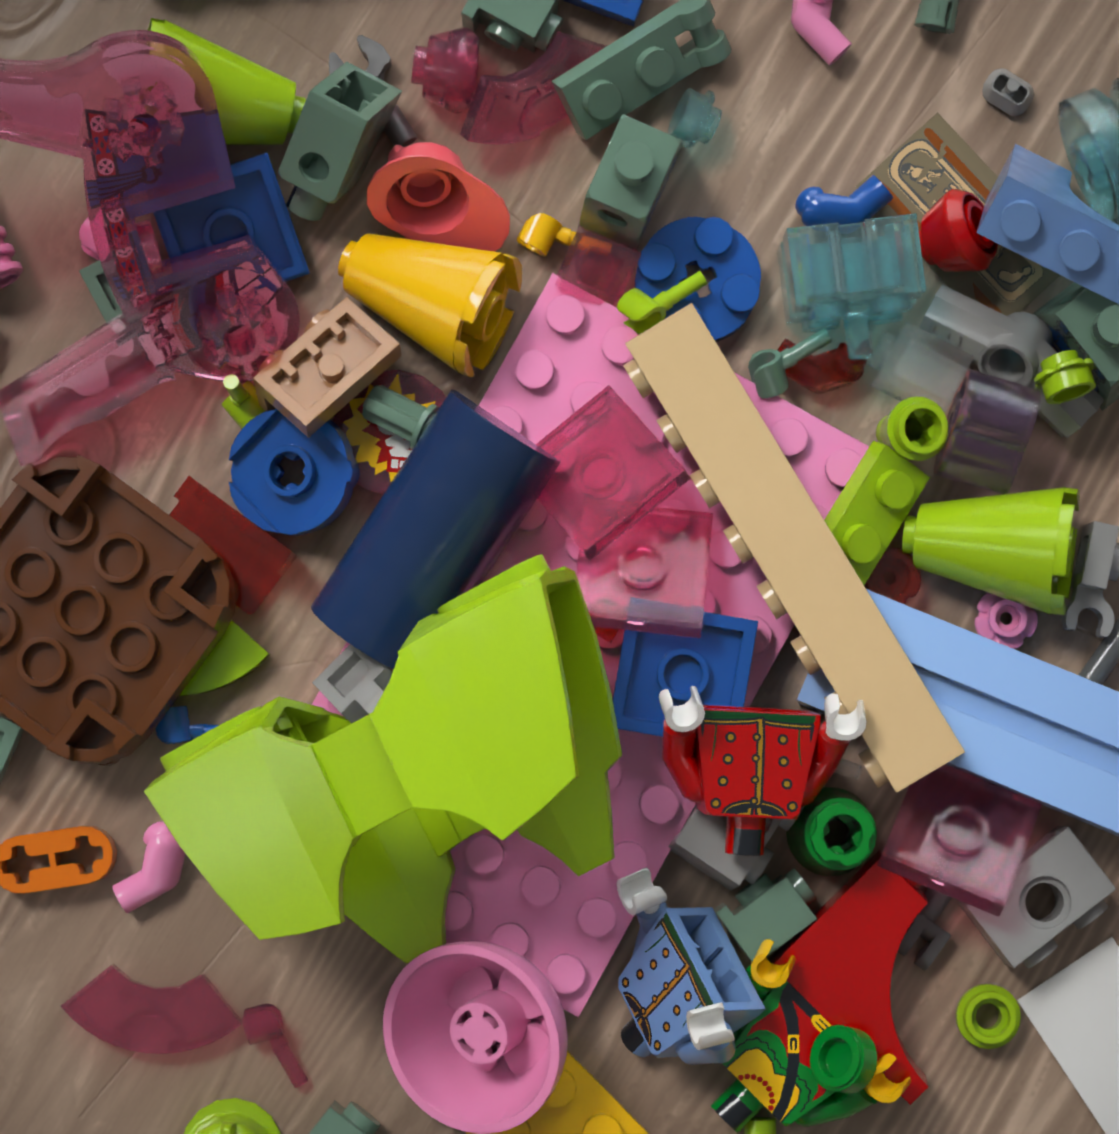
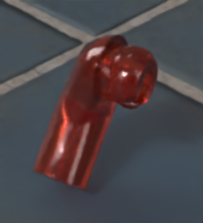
(825, 370)

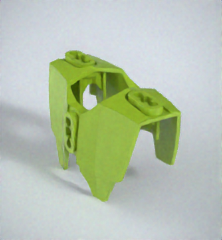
(484, 725)

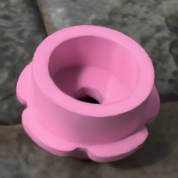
(989, 625)

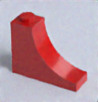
(850, 957)

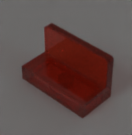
(251, 553)

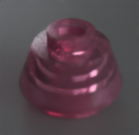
(448, 68)

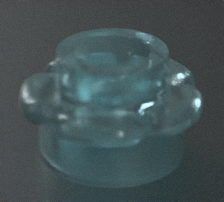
(695, 118)

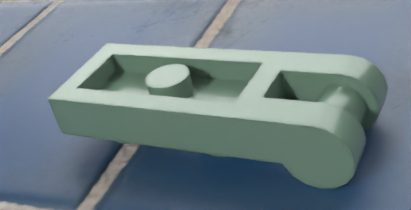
(640, 66)

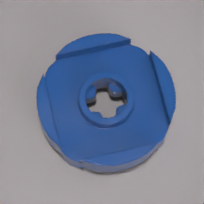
(712, 246)
(296, 508)

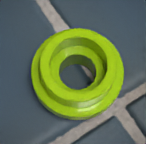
(1006, 1024)

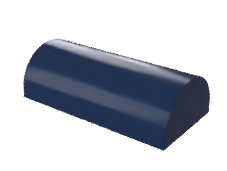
(434, 528)

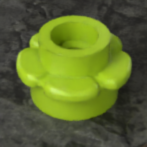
(1065, 377)

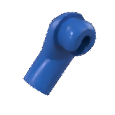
(825, 208)

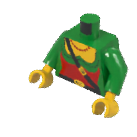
(775, 1060)

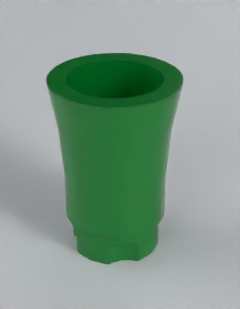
(807, 833)

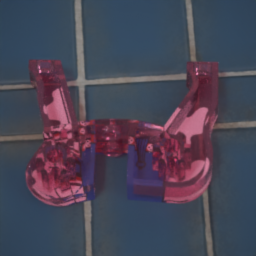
(147, 142)

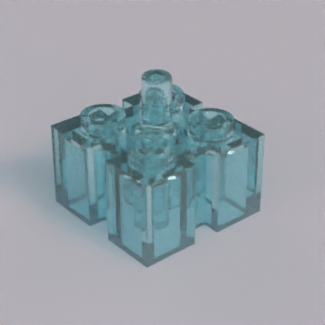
(853, 274)

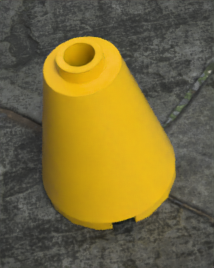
(435, 294)

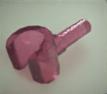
(265, 1024)

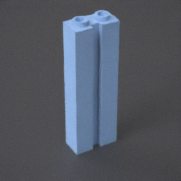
(1012, 714)

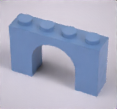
(1048, 224)

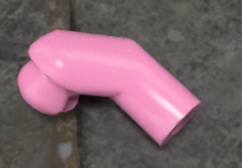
(813, 24)
(159, 871)

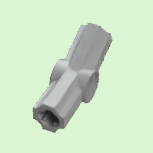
(1007, 349)

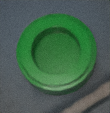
(843, 1059)

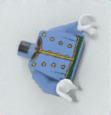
(681, 980)

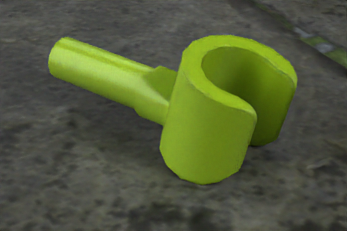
(647, 312)
(242, 402)

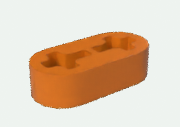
(52, 844)

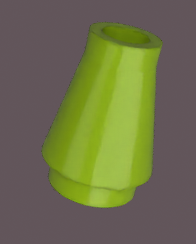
(924, 426)

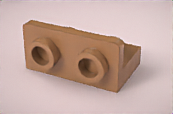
(325, 366)

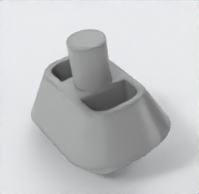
(1008, 92)

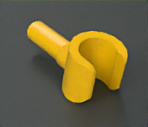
(541, 232)

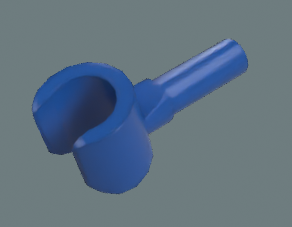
(176, 727)

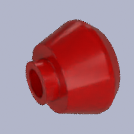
(951, 234)

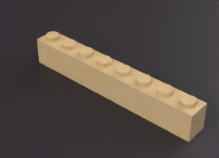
(792, 546)

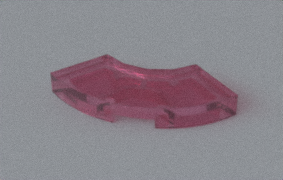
(524, 102)
(150, 1016)

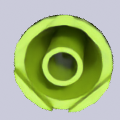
(250, 99)
(1001, 544)

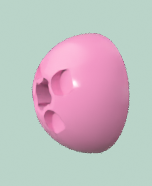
(459, 1060)

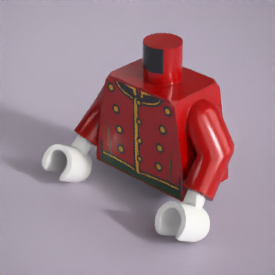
(753, 760)

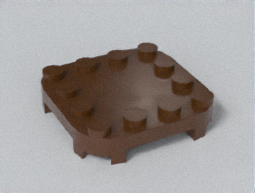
(100, 609)

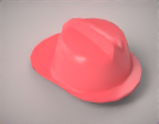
(434, 199)

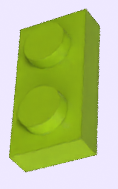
(874, 506)

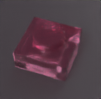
(597, 267)

